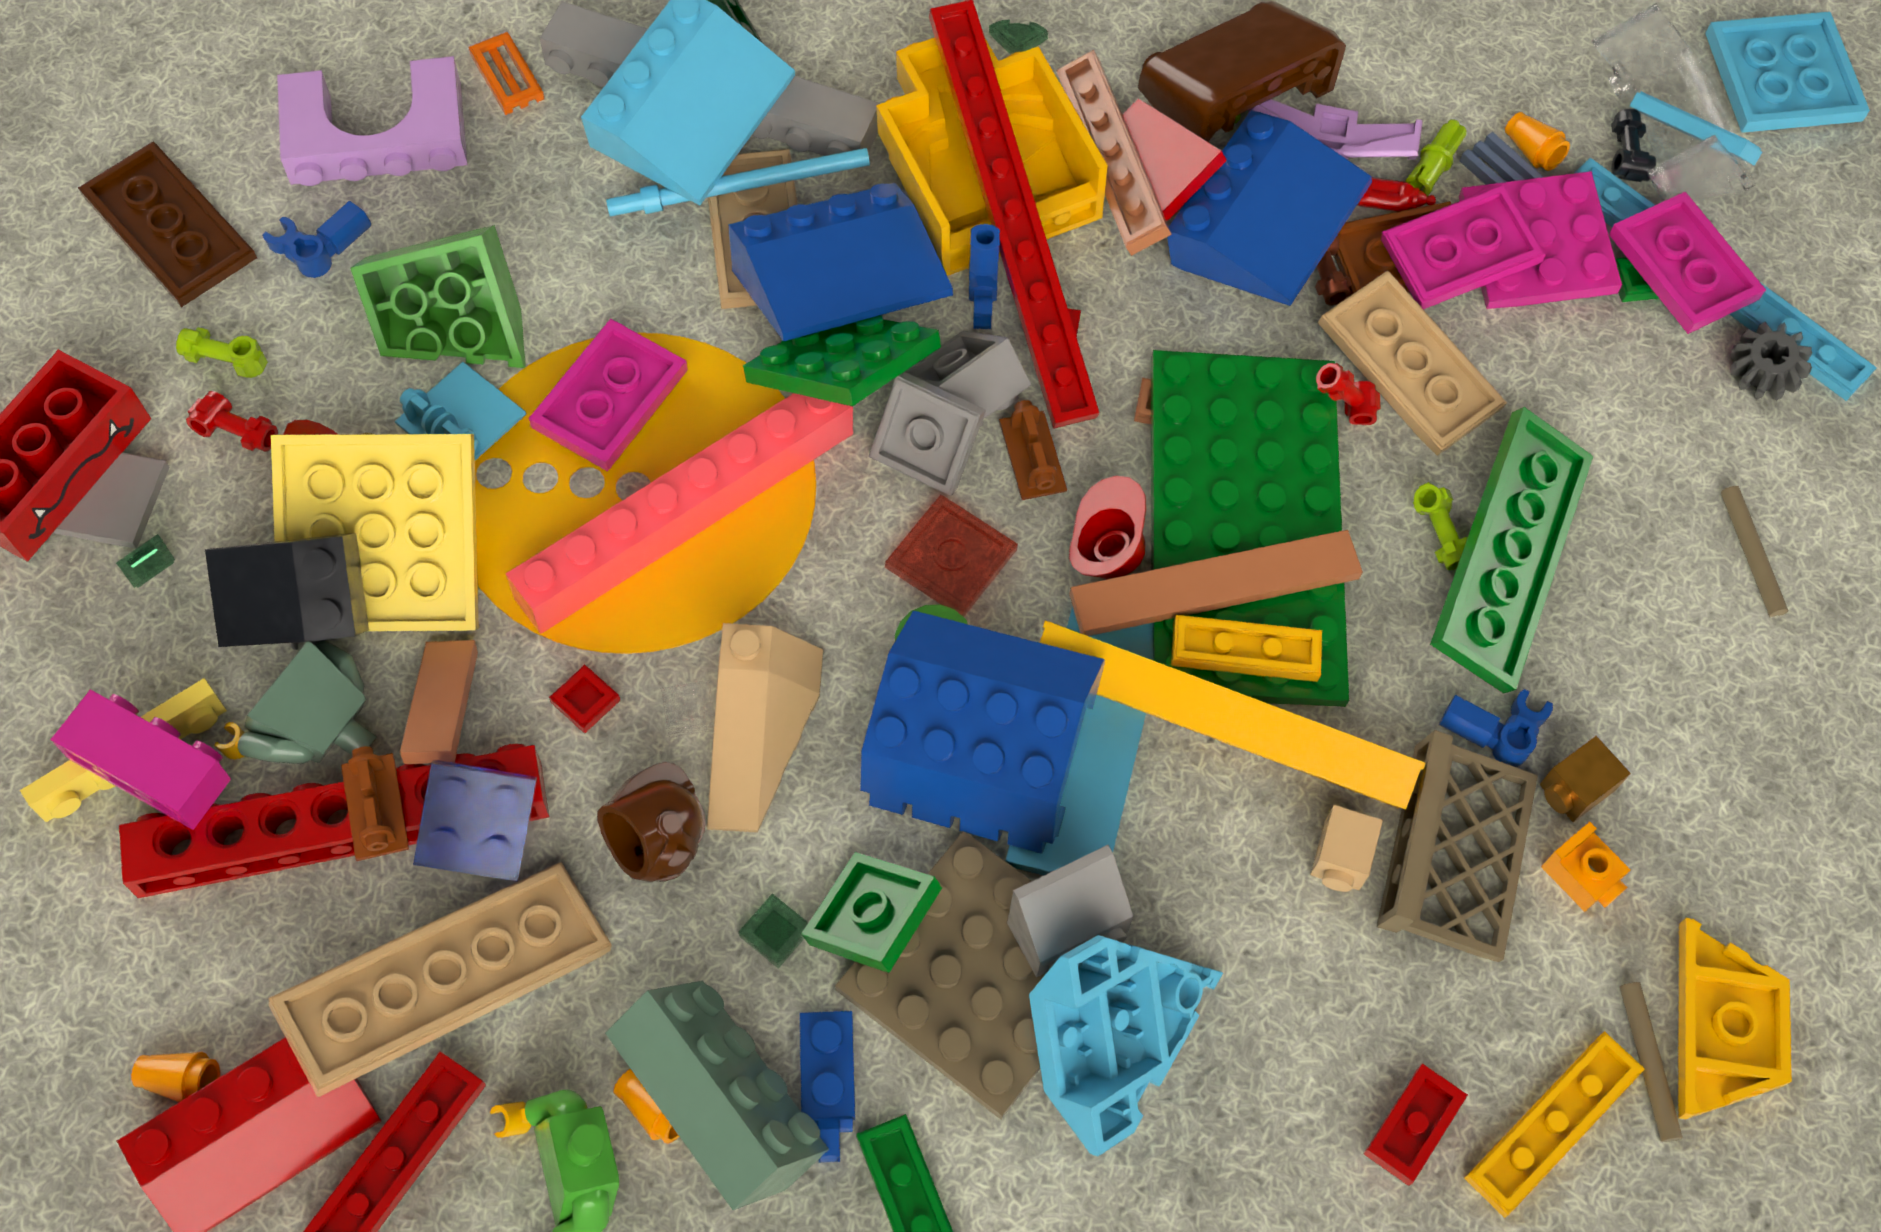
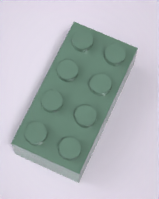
(717, 1092)

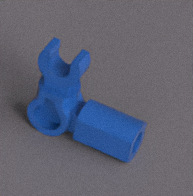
(314, 253)
(983, 272)
(1509, 742)

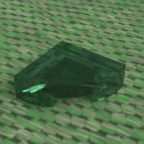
(1017, 36)

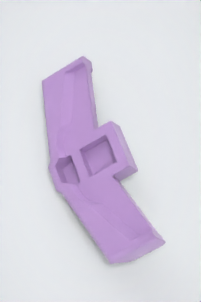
(1341, 133)

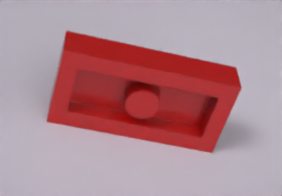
(1415, 1124)

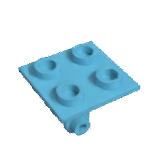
(460, 405)

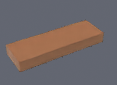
(439, 702)

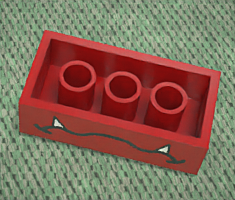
(58, 445)

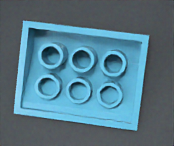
(686, 98)

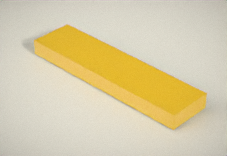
(1554, 1124)

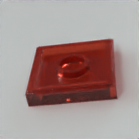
(951, 555)

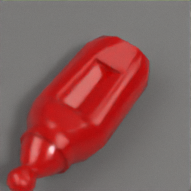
(1394, 196)

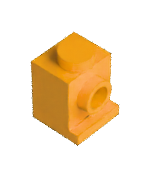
(1571, 871)

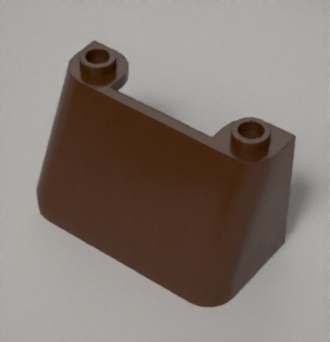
(1240, 67)

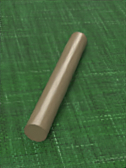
(1754, 551)
(1651, 1060)

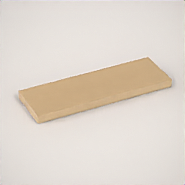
(438, 978)

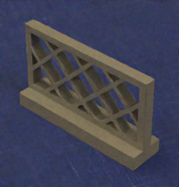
(1416, 840)

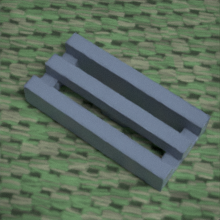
(1501, 158)

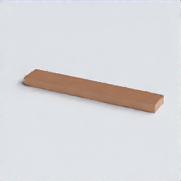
(1127, 182)
(1215, 583)

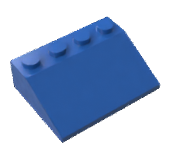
(1267, 210)
(837, 261)

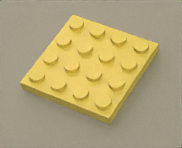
(410, 513)

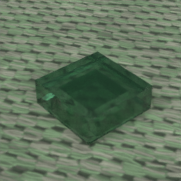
(774, 931)

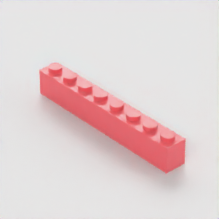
(676, 507)

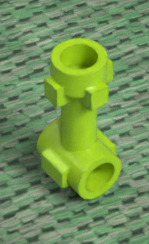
(241, 351)
(1438, 504)

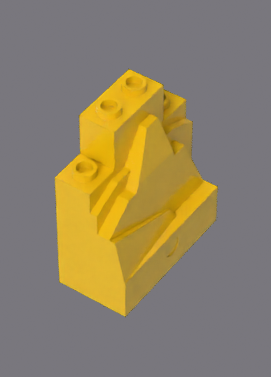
(936, 165)

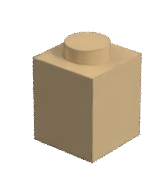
(1346, 849)

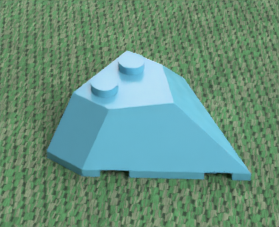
(1107, 1028)

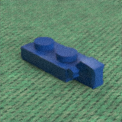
(828, 1075)

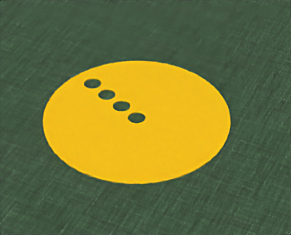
(695, 585)

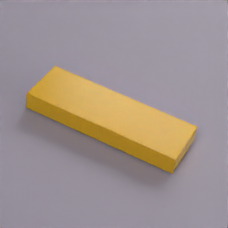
(1247, 648)

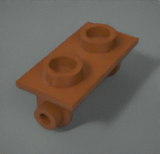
(1032, 452)
(374, 804)

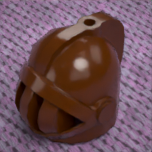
(655, 816)

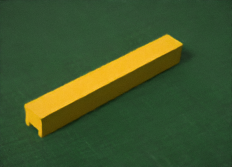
(1245, 721)

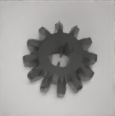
(1776, 349)

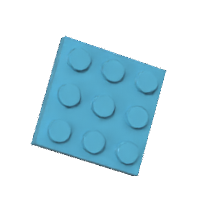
(1786, 72)

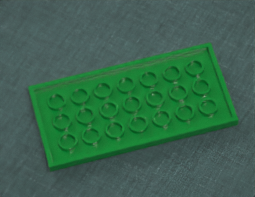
(1242, 466)

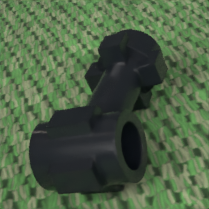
(1630, 161)

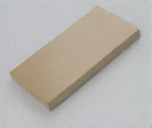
(737, 207)
(1412, 363)

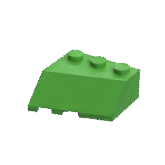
(444, 300)

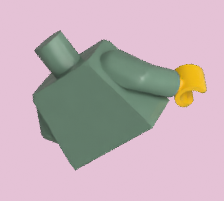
(305, 710)

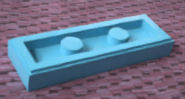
(1695, 126)

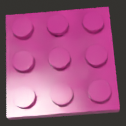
(1572, 233)

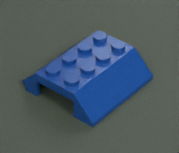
(977, 729)

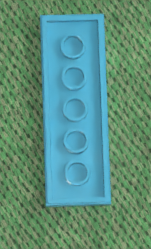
(1098, 770)

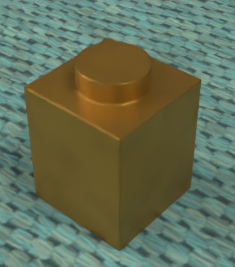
(1583, 779)

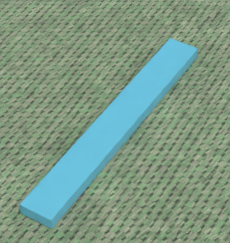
(1831, 359)

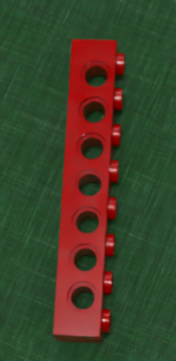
(149, 841)

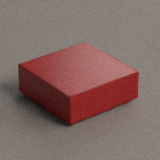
(584, 698)

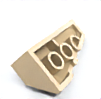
(762, 705)

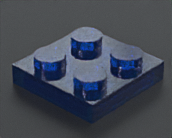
(474, 820)

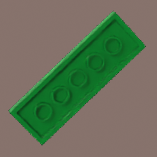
(1512, 551)

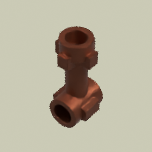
(1333, 284)

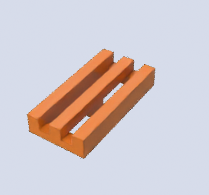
(519, 97)

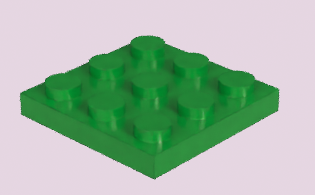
(843, 361)

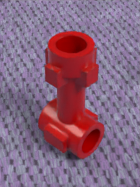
(1359, 397)
(214, 412)

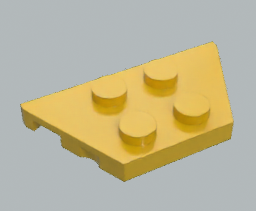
(1729, 1024)

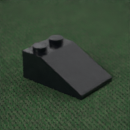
(287, 591)

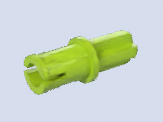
(1437, 156)

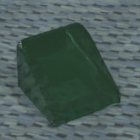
(145, 561)

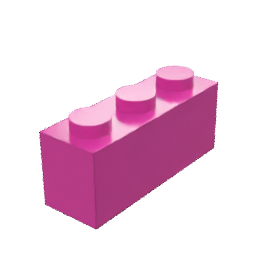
(142, 757)

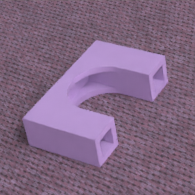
(424, 140)

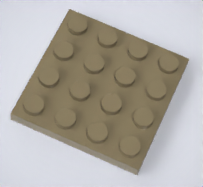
(961, 982)

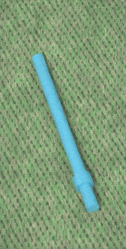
(652, 199)

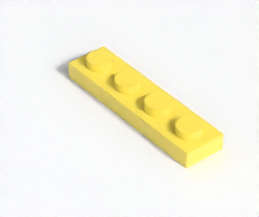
(65, 787)

